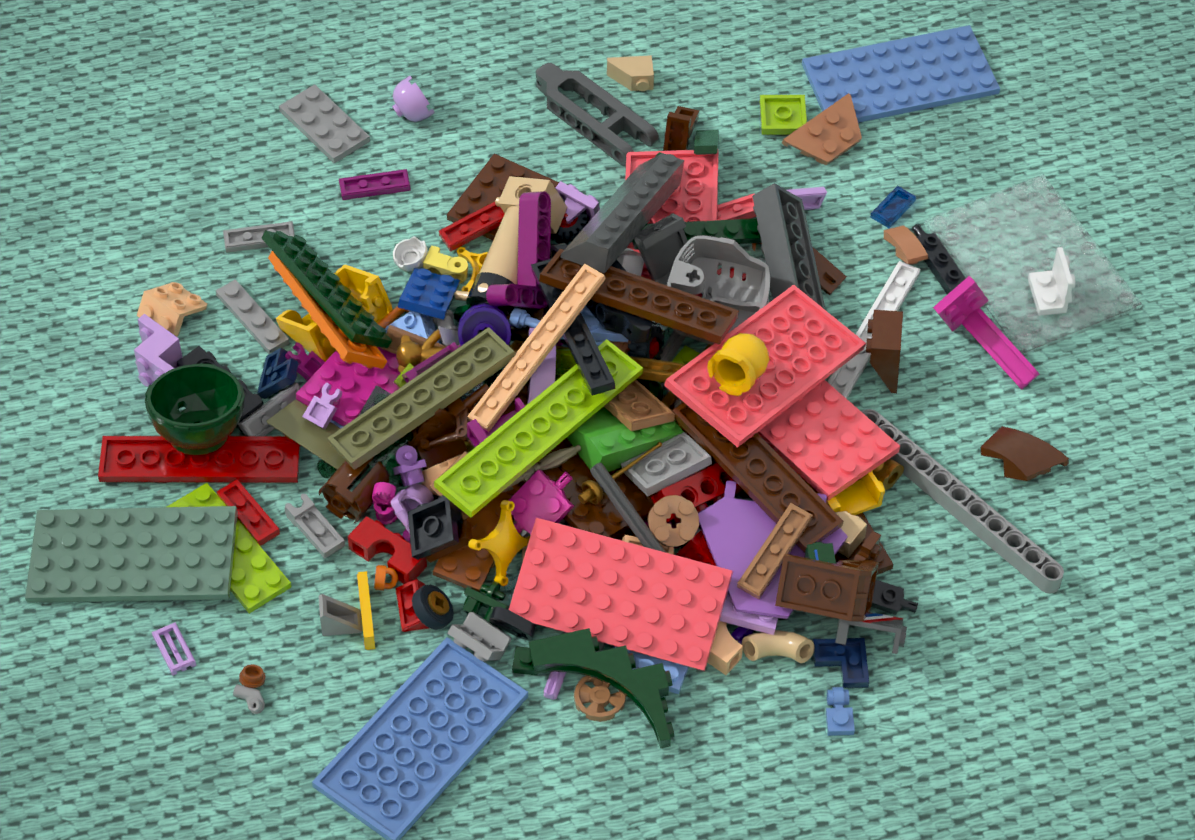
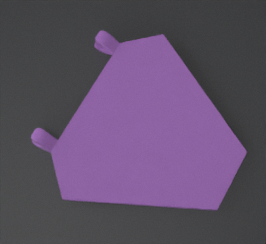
(734, 535)

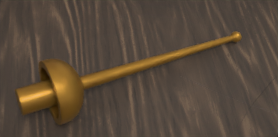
(592, 490)

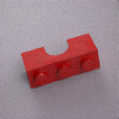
(373, 538)

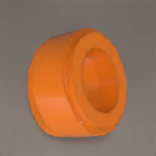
(381, 571)

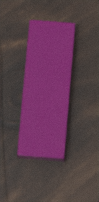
(374, 184)

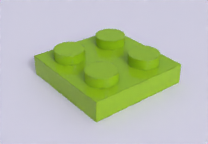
(782, 114)

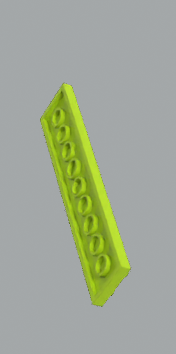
(532, 434)

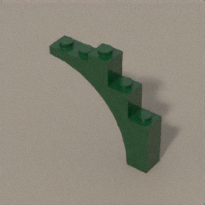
(578, 654)

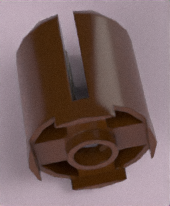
(355, 503)

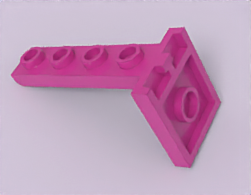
(963, 308)

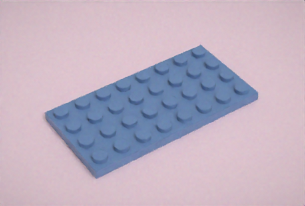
(903, 74)
(420, 740)

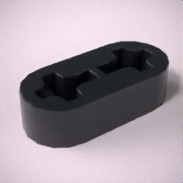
(513, 623)

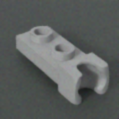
(315, 527)

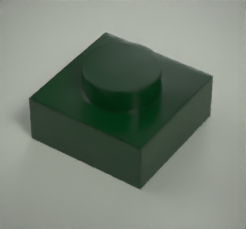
(522, 661)

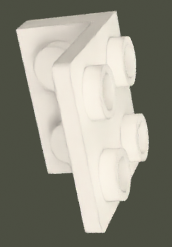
(1053, 288)

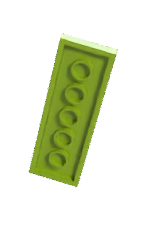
(254, 574)

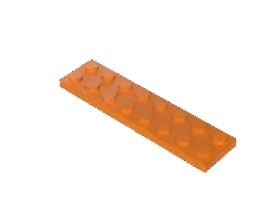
(349, 351)

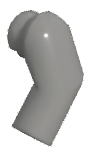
(252, 696)

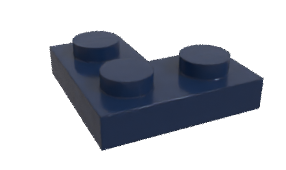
(277, 373)
(849, 657)

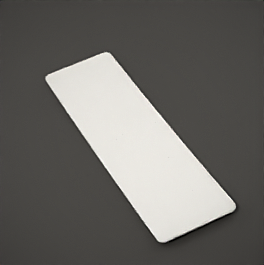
(449, 336)

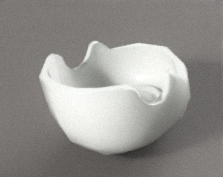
(410, 254)

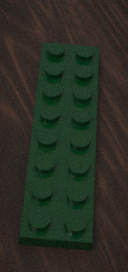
(327, 289)

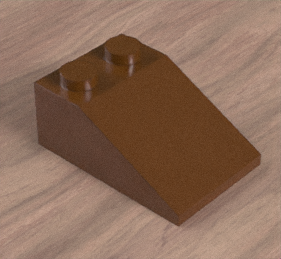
(885, 345)

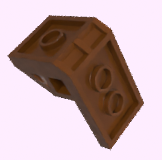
(827, 588)

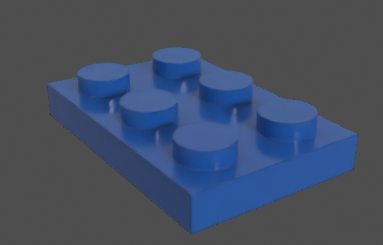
(428, 293)

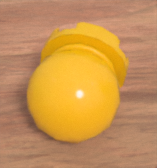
(739, 363)

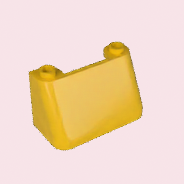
(363, 287)

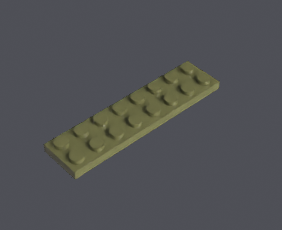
(421, 398)

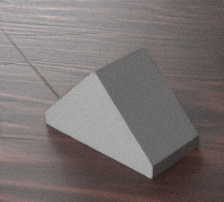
(338, 617)

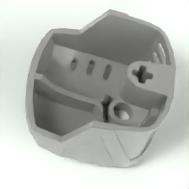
(696, 273)

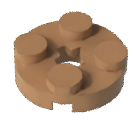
(684, 530)

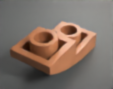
(907, 245)

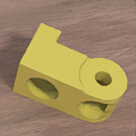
(446, 265)

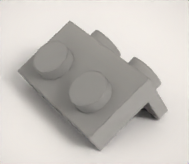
(481, 637)

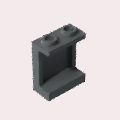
(660, 246)

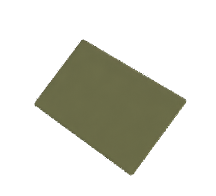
(306, 433)

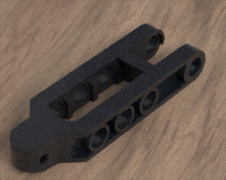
(614, 320)

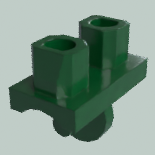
(476, 600)

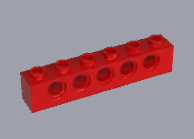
(690, 488)

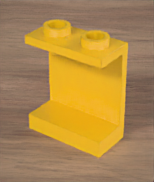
(859, 497)

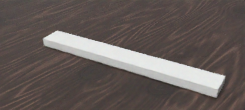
(889, 299)

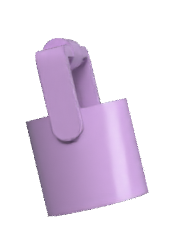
(410, 499)

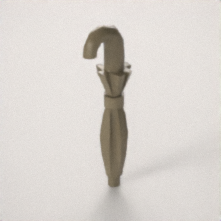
(549, 462)

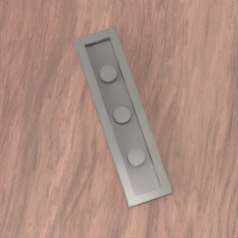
(252, 317)

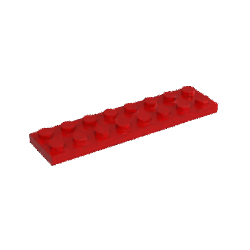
(241, 458)

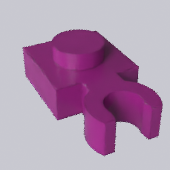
(307, 363)

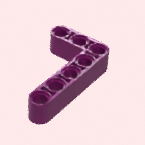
(533, 247)

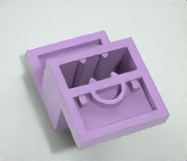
(157, 351)

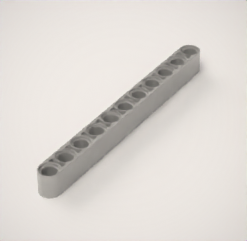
(969, 506)

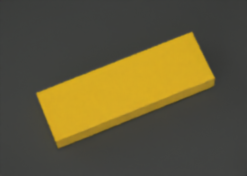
(366, 614)

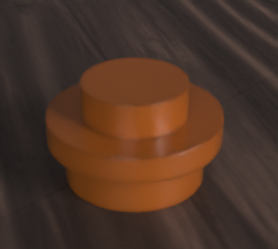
(252, 676)

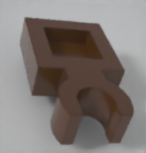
(870, 548)

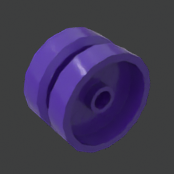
(483, 316)

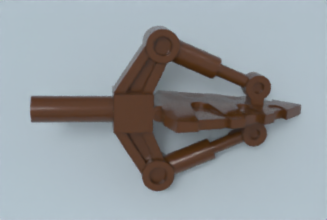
(446, 422)

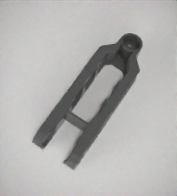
(602, 134)

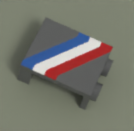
(877, 622)

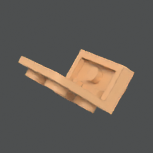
(170, 305)

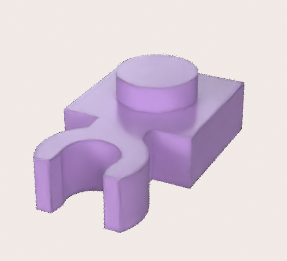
(321, 409)

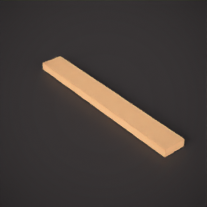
(536, 347)

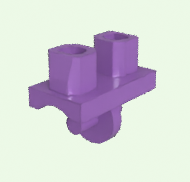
(409, 466)

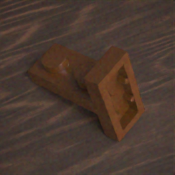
(679, 128)

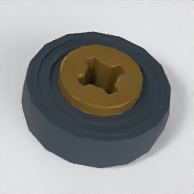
(432, 607)

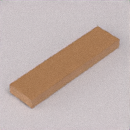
(771, 554)

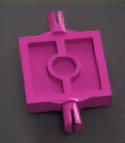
(542, 500)

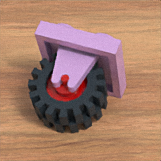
(579, 212)

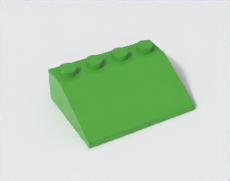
(611, 443)

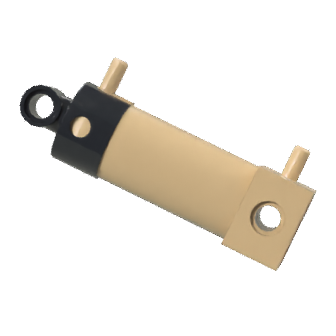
(502, 259)

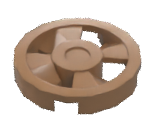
(599, 698)

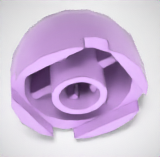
(410, 101)

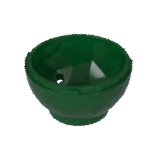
(212, 405)

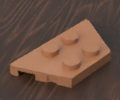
(828, 133)

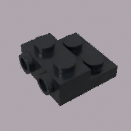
(434, 527)

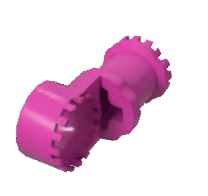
(382, 497)

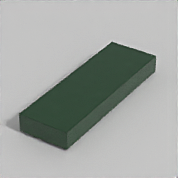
(706, 142)

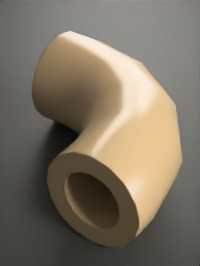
(780, 644)

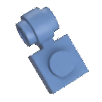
(838, 718)

